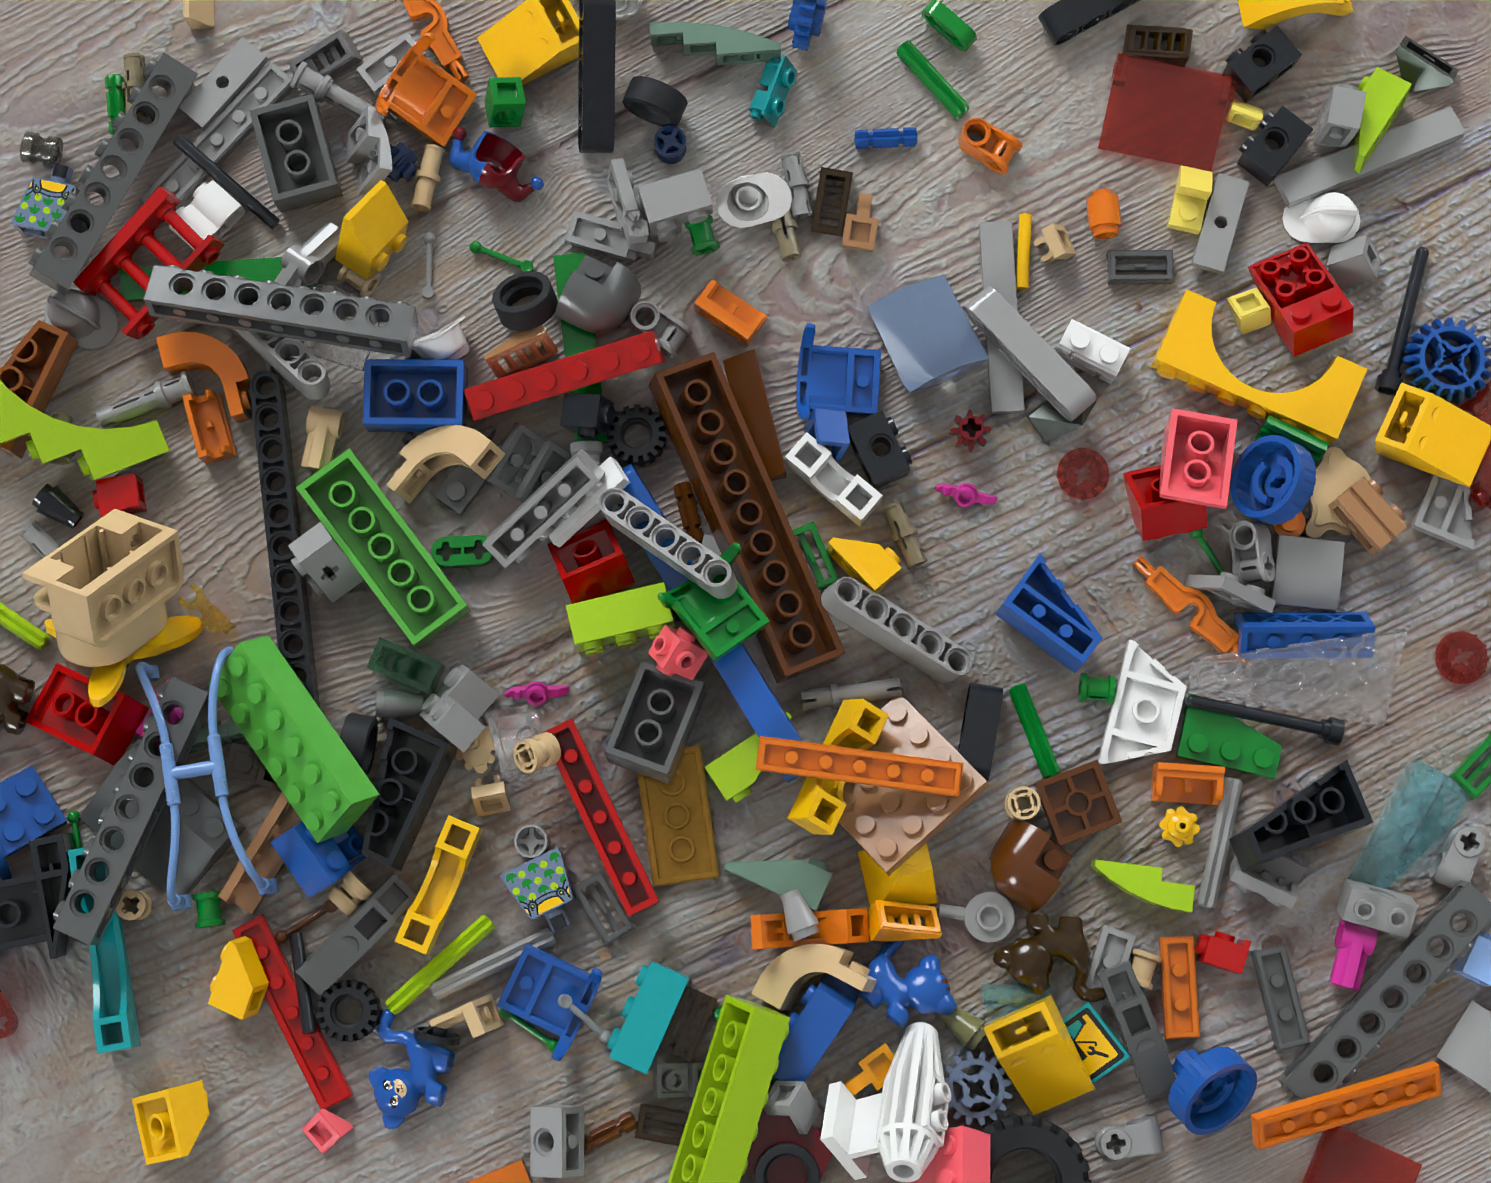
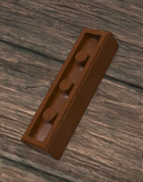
(750, 394)

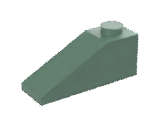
(786, 876)

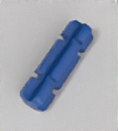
(885, 138)

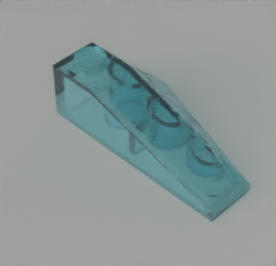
(1415, 816)

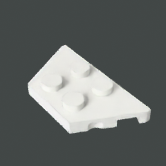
(1143, 709)

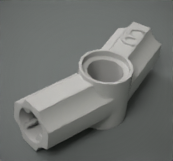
(306, 262)

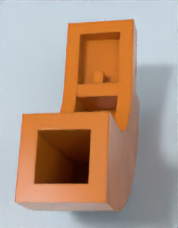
(200, 351)
(834, 927)

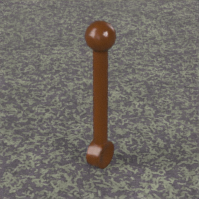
(282, 936)

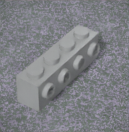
(543, 508)

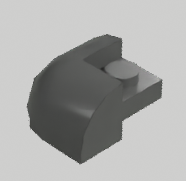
(598, 296)

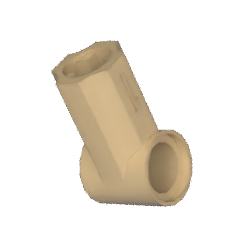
(323, 430)

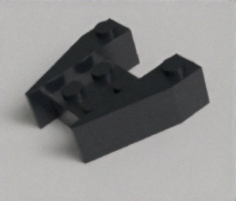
(31, 900)

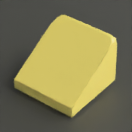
(1244, 115)
(1249, 310)

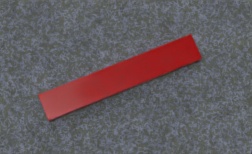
(310, 1050)

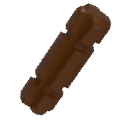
(688, 510)
(609, 1131)

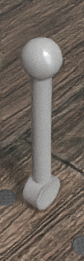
(428, 291)
(565, 1001)

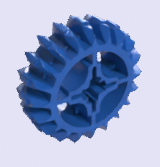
(1456, 372)

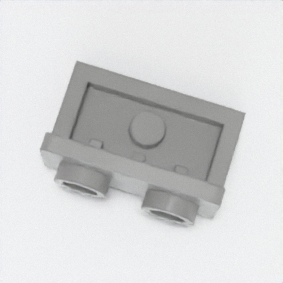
(1274, 879)

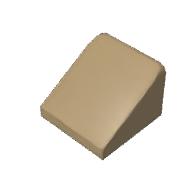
(199, 13)

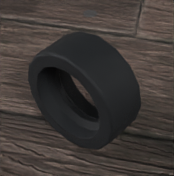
(654, 101)
(518, 287)
(360, 737)
(787, 1149)

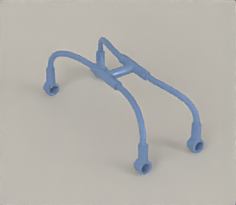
(215, 766)

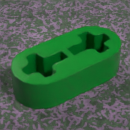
(949, 25)
(460, 560)

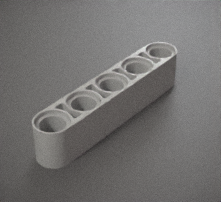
(1030, 353)
(295, 371)
(675, 555)
(882, 631)

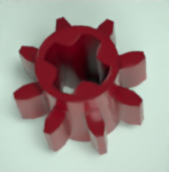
(963, 436)

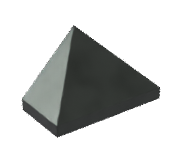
(1423, 67)
(1051, 423)

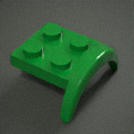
(716, 622)

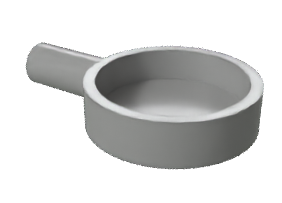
(986, 916)

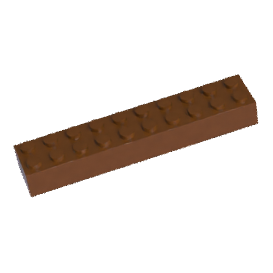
(746, 510)

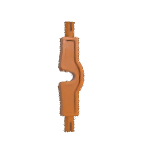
(443, 45)
(1176, 599)

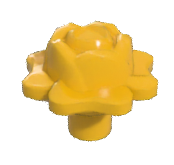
(1179, 826)

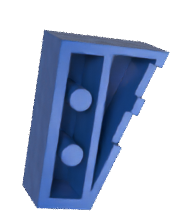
(1049, 617)
(815, 1027)

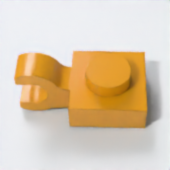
(874, 1070)

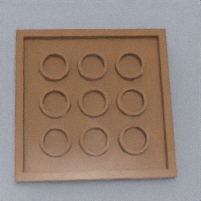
(897, 821)

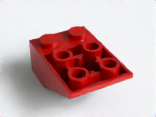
(1303, 299)

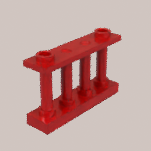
(140, 232)

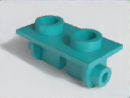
(779, 77)

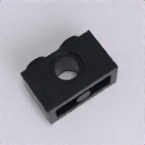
(1278, 55)
(1281, 127)
(877, 469)

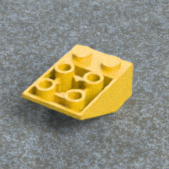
(532, 39)
(1433, 436)
(1039, 1055)

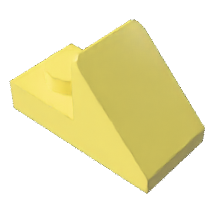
(1190, 199)

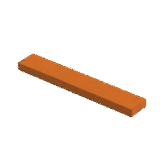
(859, 766)
(1346, 1105)

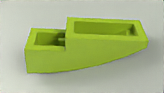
(1146, 885)

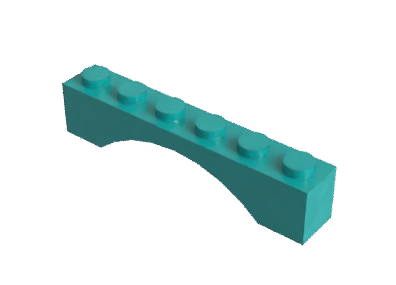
(113, 995)

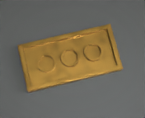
(679, 824)

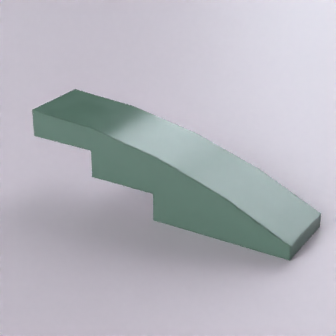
(728, 44)

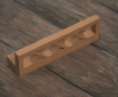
(263, 856)

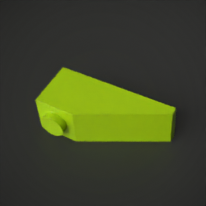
(1383, 102)
(735, 770)

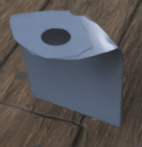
(927, 334)

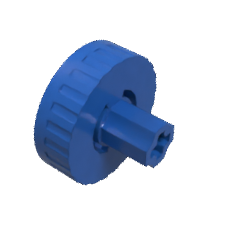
(1289, 482)
(1210, 1088)

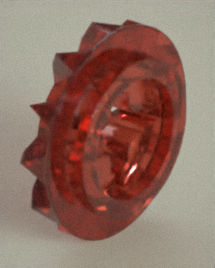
(1097, 471)
(1459, 672)

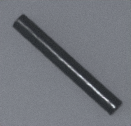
(302, 987)

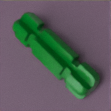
(114, 97)

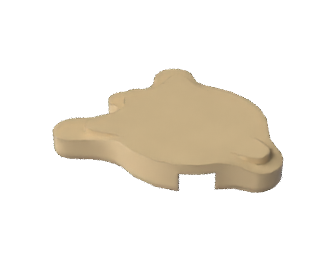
(1333, 477)

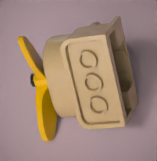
(112, 597)

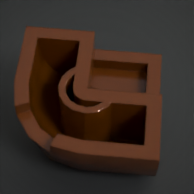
(1027, 865)

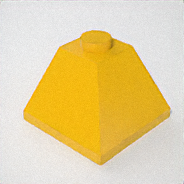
(865, 562)
(908, 884)
(171, 1121)

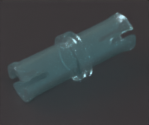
(1013, 994)

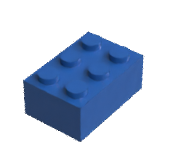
(414, 394)

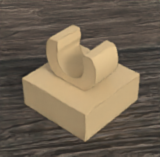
(1058, 241)
(490, 797)

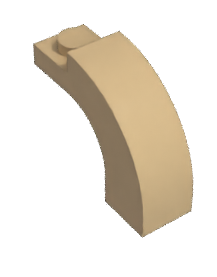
(439, 449)
(792, 969)

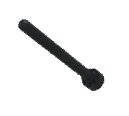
(1390, 378)
(1329, 729)

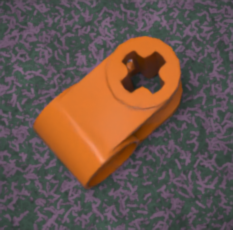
(990, 147)

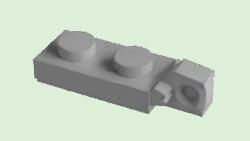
(625, 203)
(605, 238)
(1111, 949)

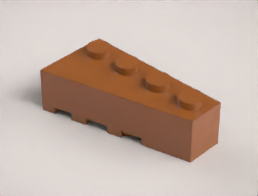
(36, 371)

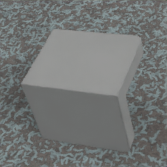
(1353, 262)
(793, 1100)

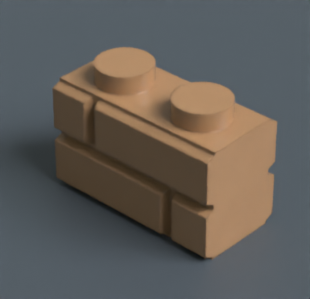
(1368, 514)

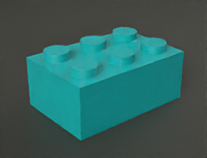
(647, 1016)

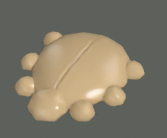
(478, 752)

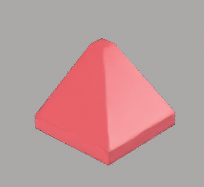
(326, 1130)

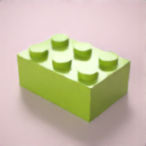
(618, 619)

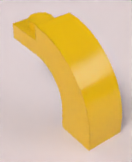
(1267, 13)

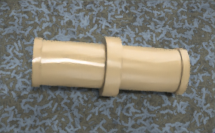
(427, 178)

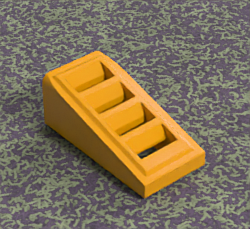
(883, 927)

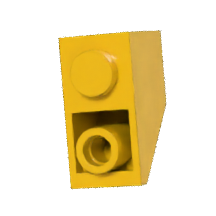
(240, 980)

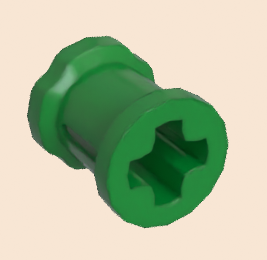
(702, 237)
(1096, 688)
(208, 910)

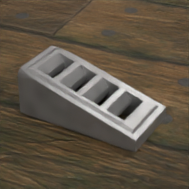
(330, 44)

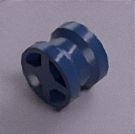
(670, 137)

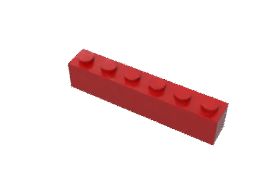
(564, 375)
(602, 821)

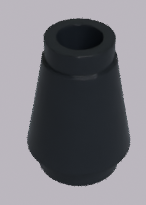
(57, 506)

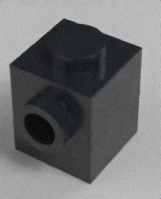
(587, 414)

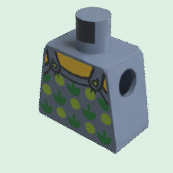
(44, 203)
(542, 888)

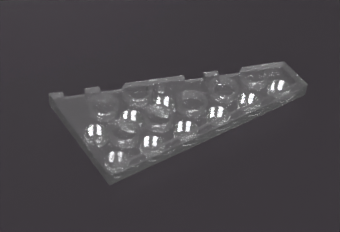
(1320, 677)

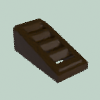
(1171, 34)
(837, 175)

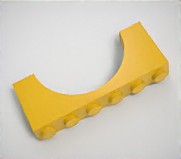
(1190, 355)

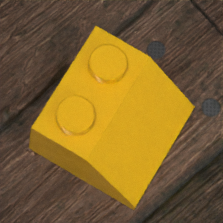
(372, 232)

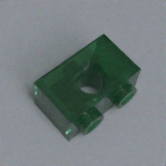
(405, 666)

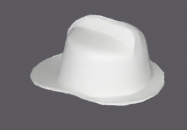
(753, 200)
(1322, 219)
(444, 344)

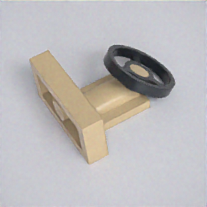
(479, 1015)

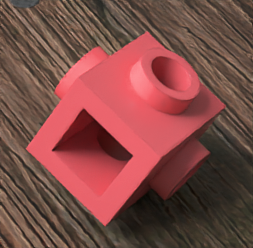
(678, 652)

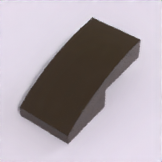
(246, 766)

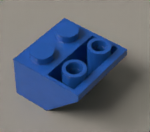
(319, 863)

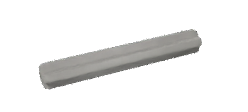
(1219, 843)
(490, 964)

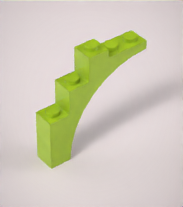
(100, 449)

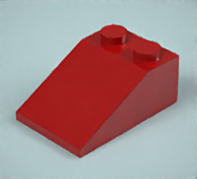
(66, 713)

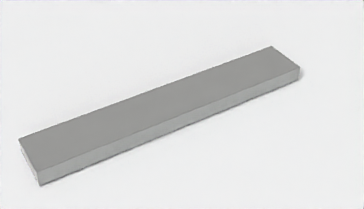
(224, 133)
(1394, 148)
(999, 273)

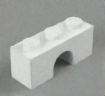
(843, 490)

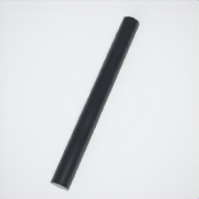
(226, 181)

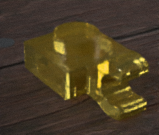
(213, 617)

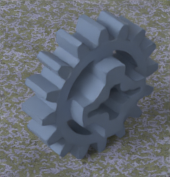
(984, 1074)

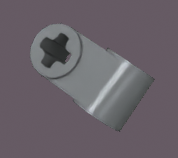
(664, 325)
(1251, 556)
(1455, 860)
(1135, 1137)

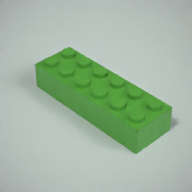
(383, 549)
(294, 739)

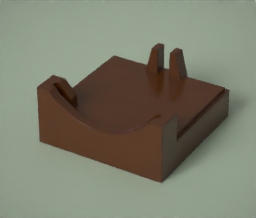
(1077, 803)

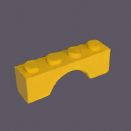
(821, 800)
(443, 879)

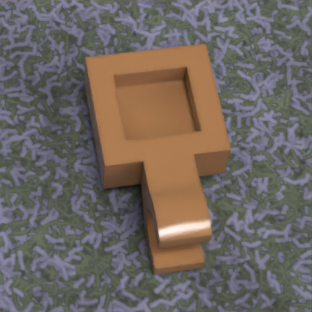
(860, 228)

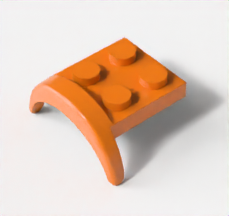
(425, 95)

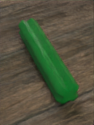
(932, 79)
(1034, 730)

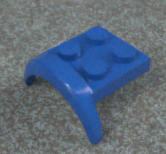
(836, 378)
(25, 814)
(536, 989)

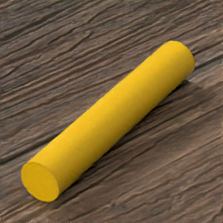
(1023, 251)

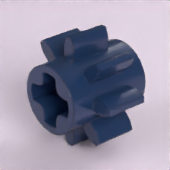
(402, 163)

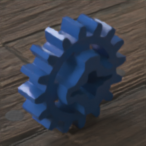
(806, 20)

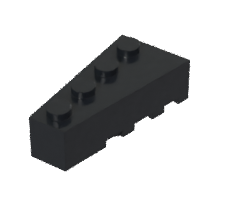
(407, 786)
(1311, 816)

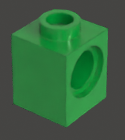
(504, 102)

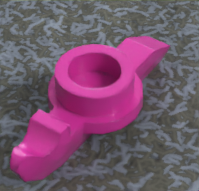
(966, 494)
(537, 692)

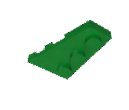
(1226, 743)

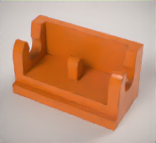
(729, 312)
(209, 427)
(1187, 783)

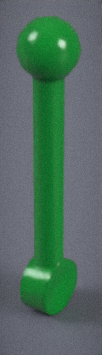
(476, 247)
(1199, 535)
(73, 818)
(551, 1043)

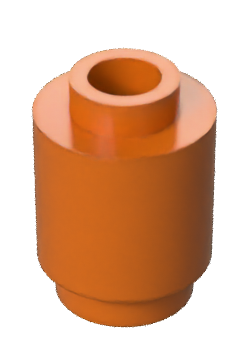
(1103, 214)

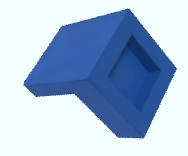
(829, 429)

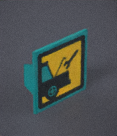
(1095, 1042)

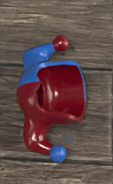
(493, 164)

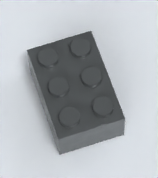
(296, 153)
(655, 723)

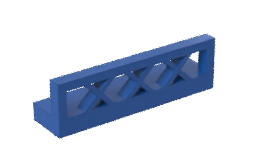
(1287, 628)

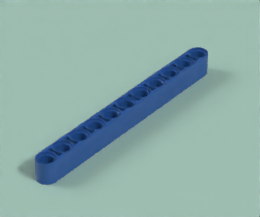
(737, 666)

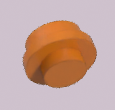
(1291, 527)

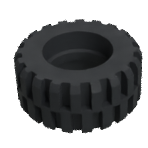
(1043, 1137)

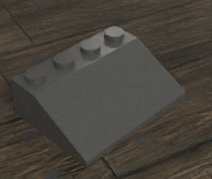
(201, 830)

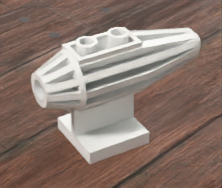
(902, 1121)

